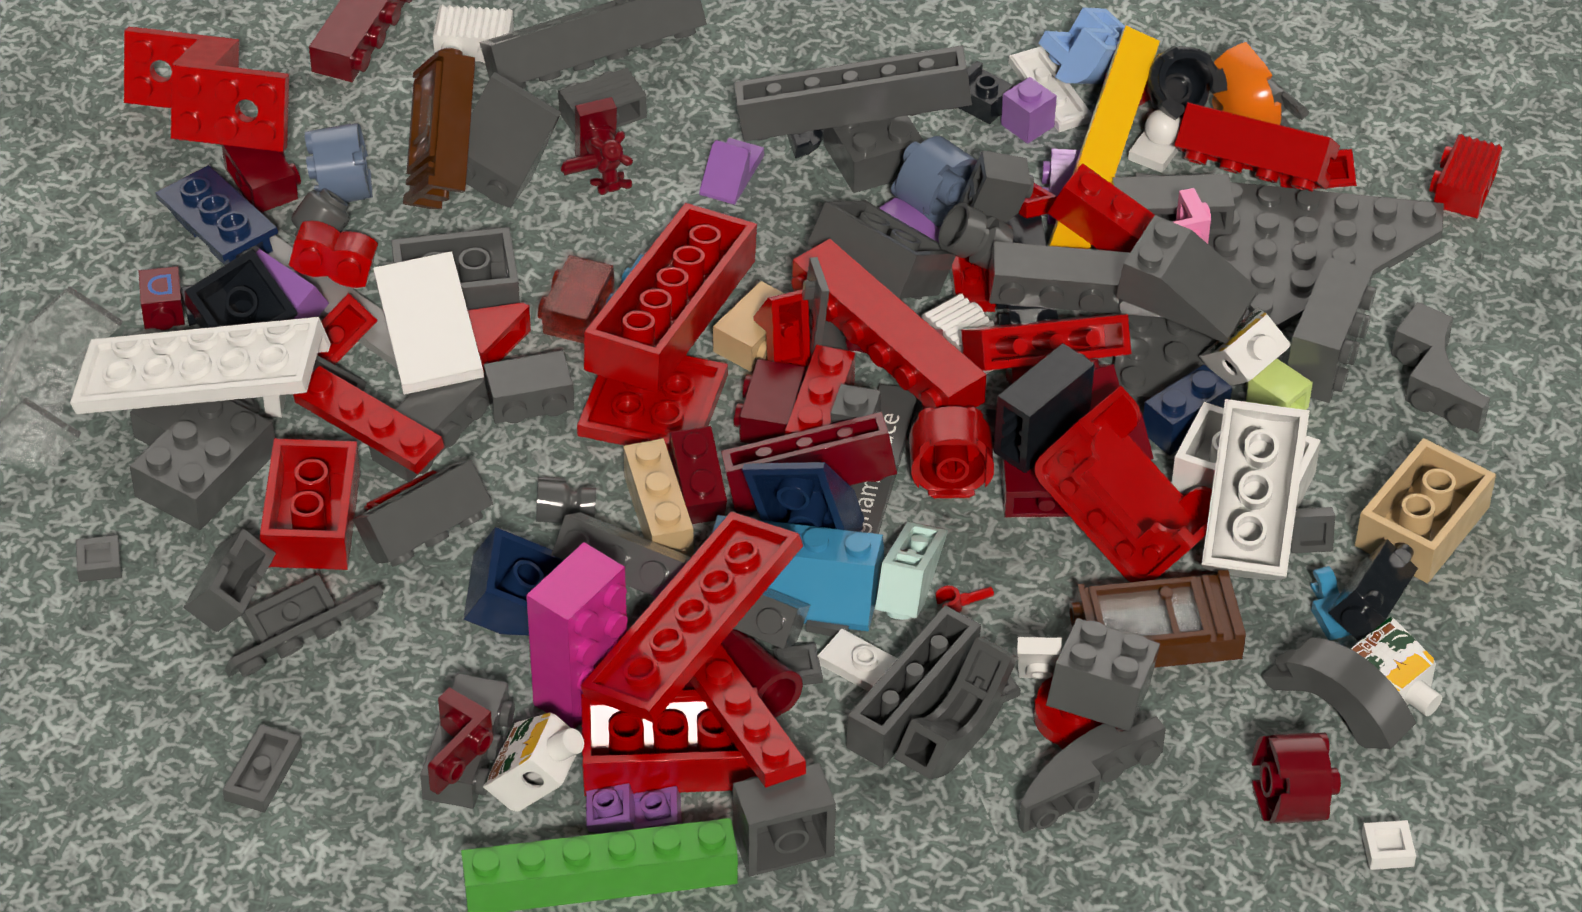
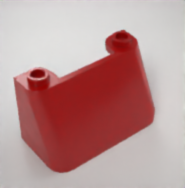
(1121, 493)

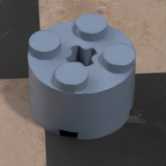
(339, 161)
(933, 177)

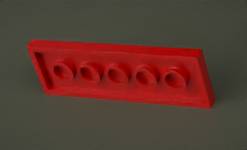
(691, 616)

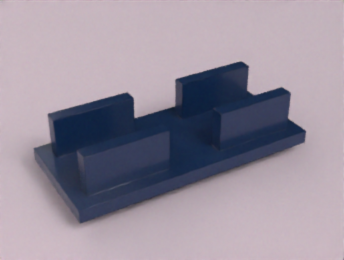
(217, 214)

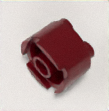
(1294, 777)

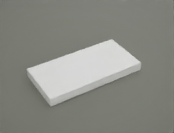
(428, 323)

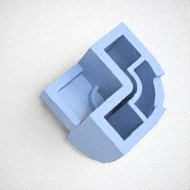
(1086, 48)

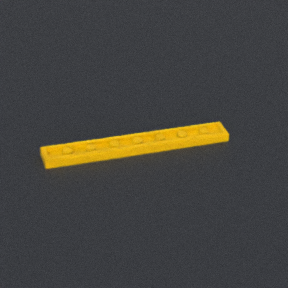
(1112, 116)

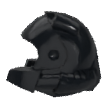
(1183, 77)

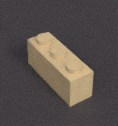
(657, 496)

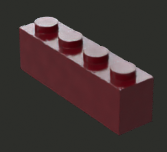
(351, 35)
(853, 448)

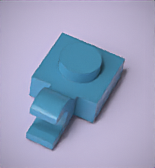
(1326, 593)

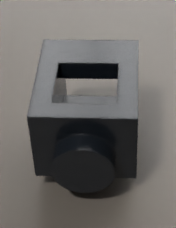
(985, 93)

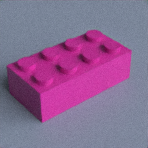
(572, 627)

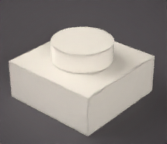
(1388, 845)

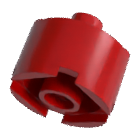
(951, 451)

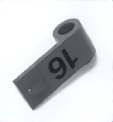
(817, 293)

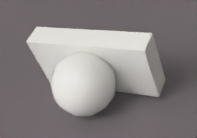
(1156, 144)

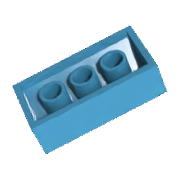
(833, 574)

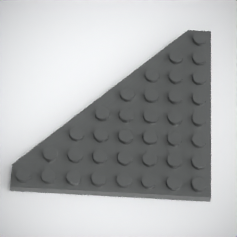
(1280, 248)

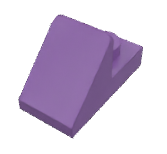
(730, 169)

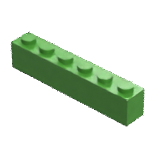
(600, 866)

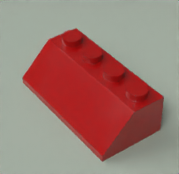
(678, 749)

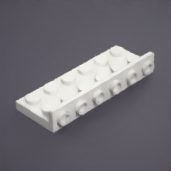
(199, 365)

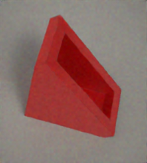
(499, 329)

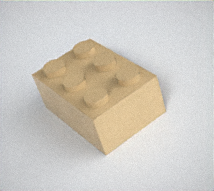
(1428, 506)

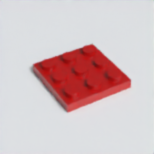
(634, 415)

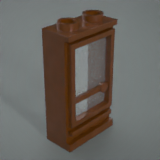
(439, 128)
(1188, 616)

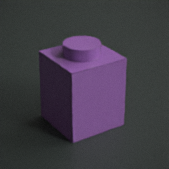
(1028, 110)

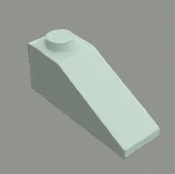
(909, 570)

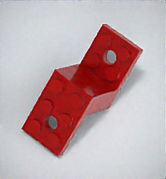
(206, 89)

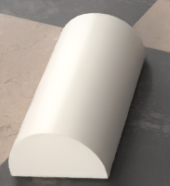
(1255, 490)

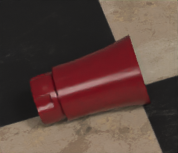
(775, 683)

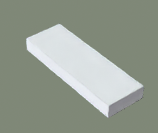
(1069, 106)

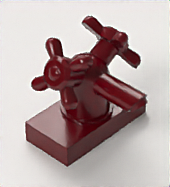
(599, 146)

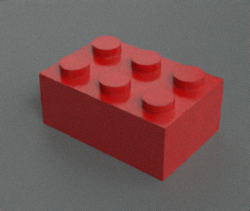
(311, 503)

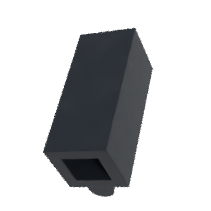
(1374, 589)

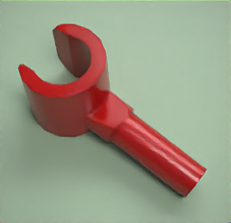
(958, 600)

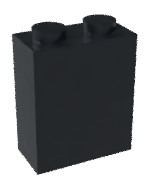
(1042, 406)

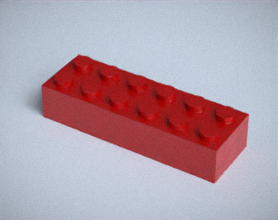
(670, 297)

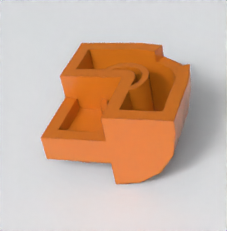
(1246, 85)

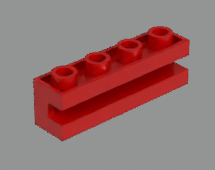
(1256, 146)

